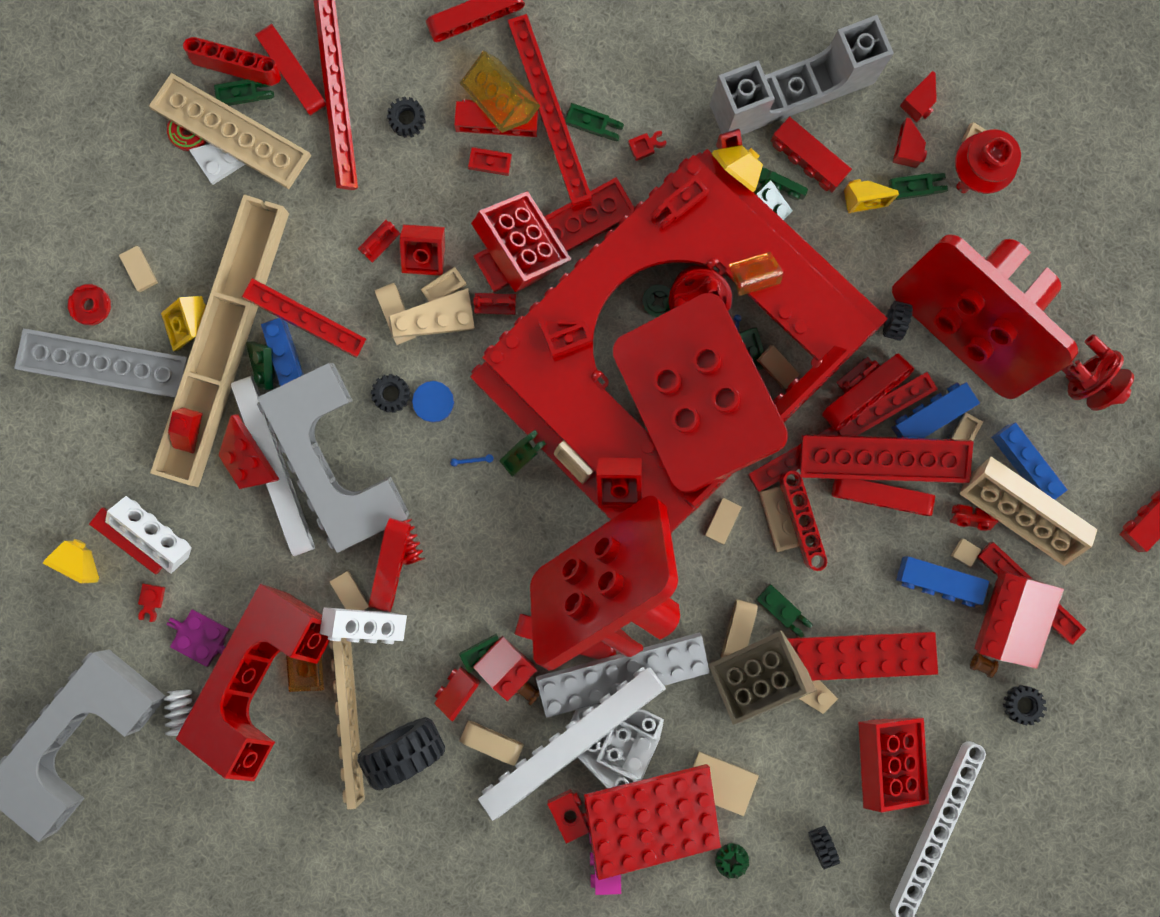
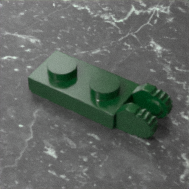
(241, 92)
(592, 122)
(917, 185)
(794, 190)
(521, 454)
(782, 609)

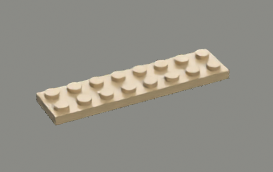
(230, 131)
(348, 727)

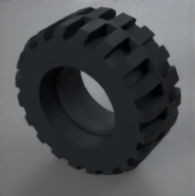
(401, 753)

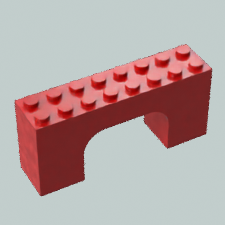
(219, 721)

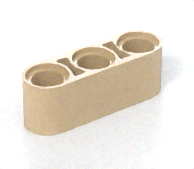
(391, 304)
(739, 627)
(491, 743)

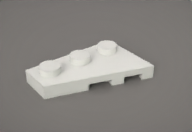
(215, 162)

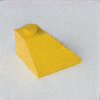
(741, 164)
(867, 196)
(183, 320)
(73, 561)

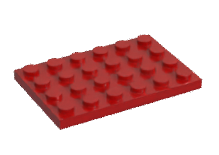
(652, 821)

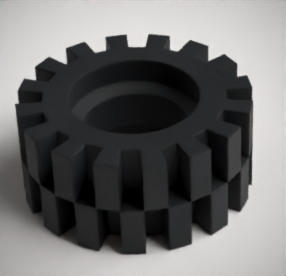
(406, 105)
(898, 320)
(384, 382)
(1036, 709)
(824, 847)

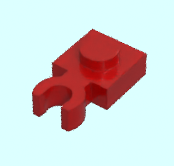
(644, 146)
(151, 597)

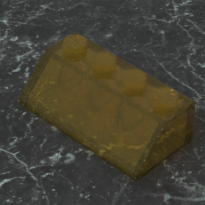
(499, 93)

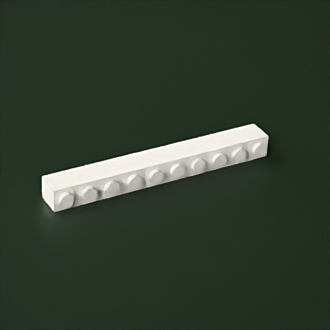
(572, 743)

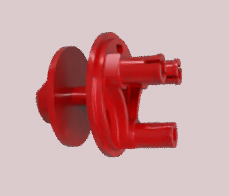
(987, 162)
(697, 281)
(1100, 377)

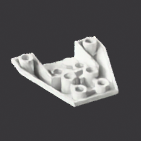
(625, 751)

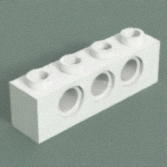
(169, 558)
(362, 625)

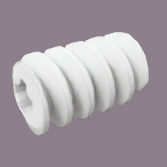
(178, 710)

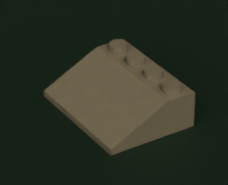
(761, 678)

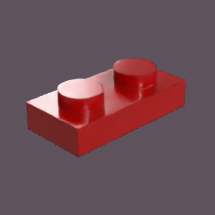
(490, 161)

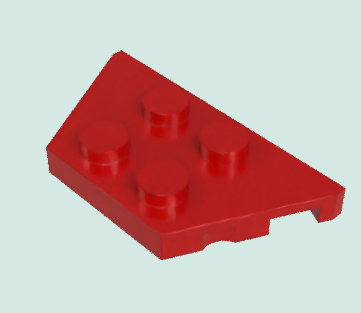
(244, 457)

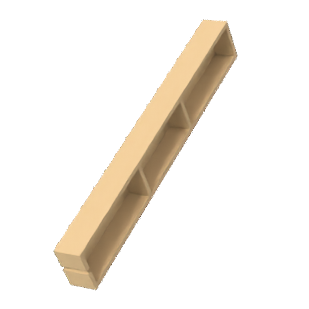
(222, 335)

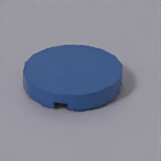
(433, 401)

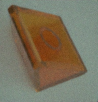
(756, 273)
(304, 675)

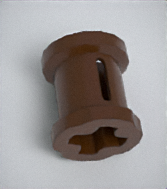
(984, 665)
(529, 692)

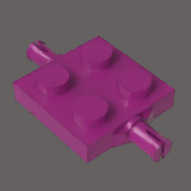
(199, 637)

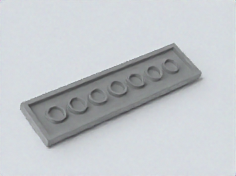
(100, 363)
(589, 682)

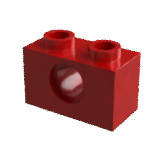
(572, 828)

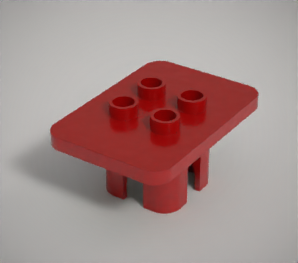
(985, 316)
(699, 393)
(603, 584)

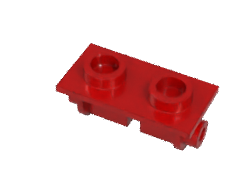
(379, 241)
(495, 303)
(857, 374)
(964, 518)

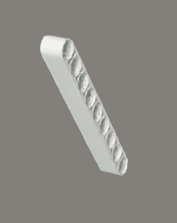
(281, 491)
(947, 825)

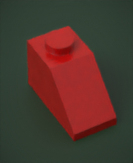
(921, 99)
(910, 145)
(184, 429)

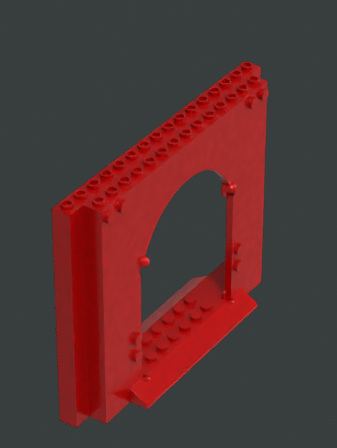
(727, 226)

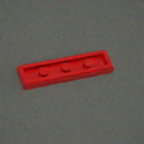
(105, 529)

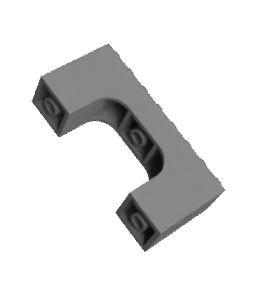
(752, 100)
(292, 416)
(28, 778)

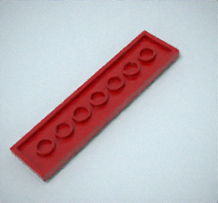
(572, 225)
(886, 458)
(868, 655)

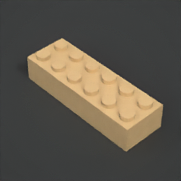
(1028, 511)

